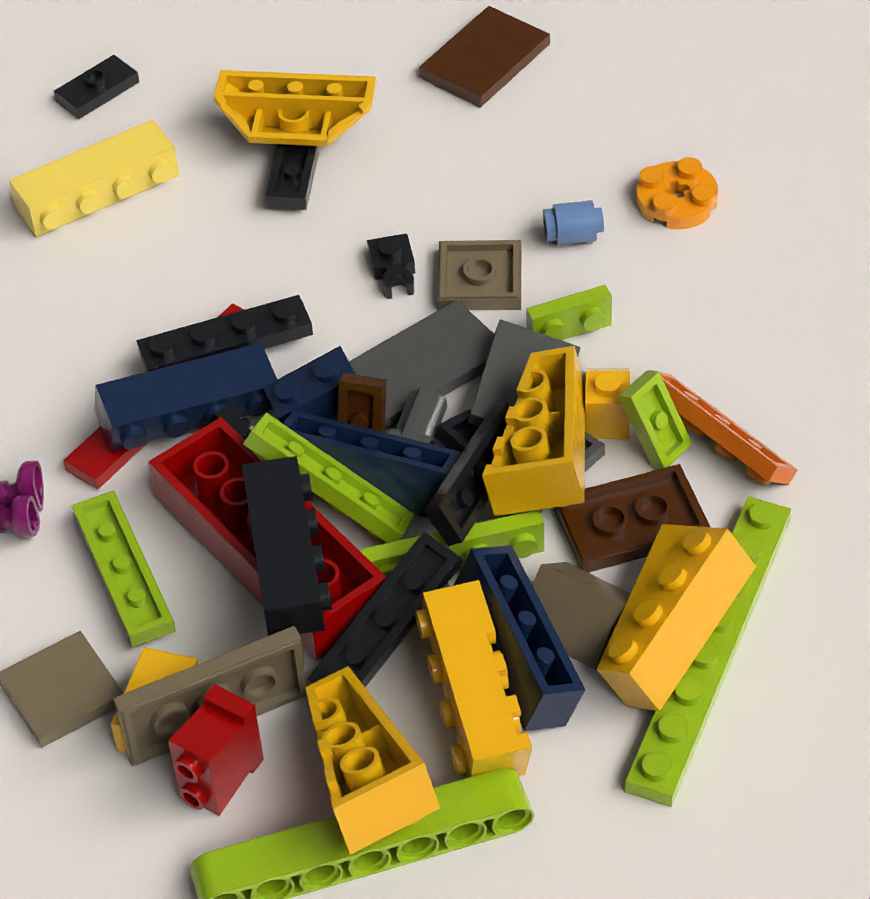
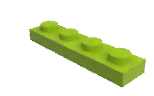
(331, 480)
(520, 530)
(123, 569)

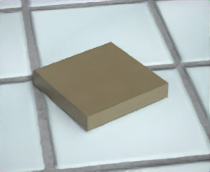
(480, 274)
(60, 688)

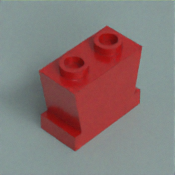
(216, 750)

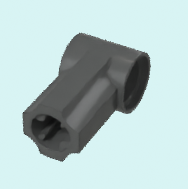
(421, 416)

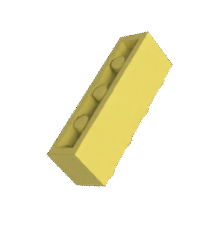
(94, 178)

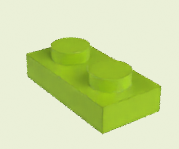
(572, 314)
(655, 419)

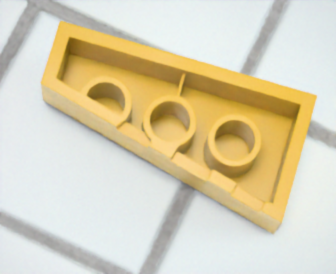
(543, 445)
(673, 611)
(472, 681)
(368, 763)

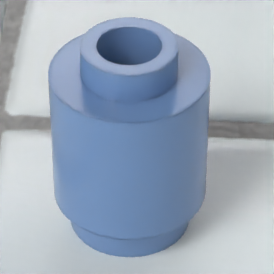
(572, 222)

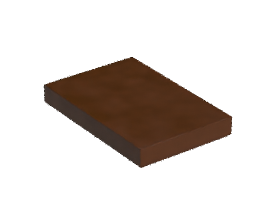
(484, 56)
(625, 516)

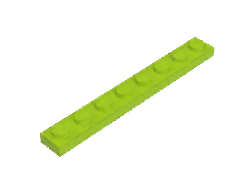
(680, 722)

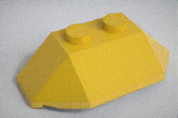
(293, 105)

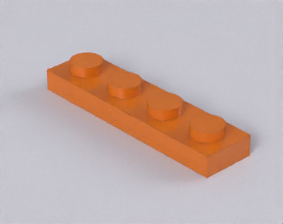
(730, 438)

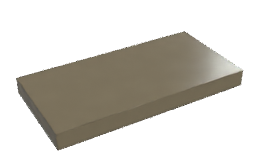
(261, 672)

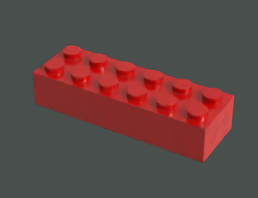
(206, 492)

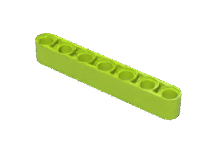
(318, 857)

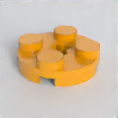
(683, 177)

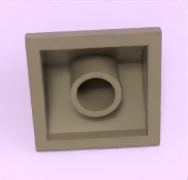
(580, 609)

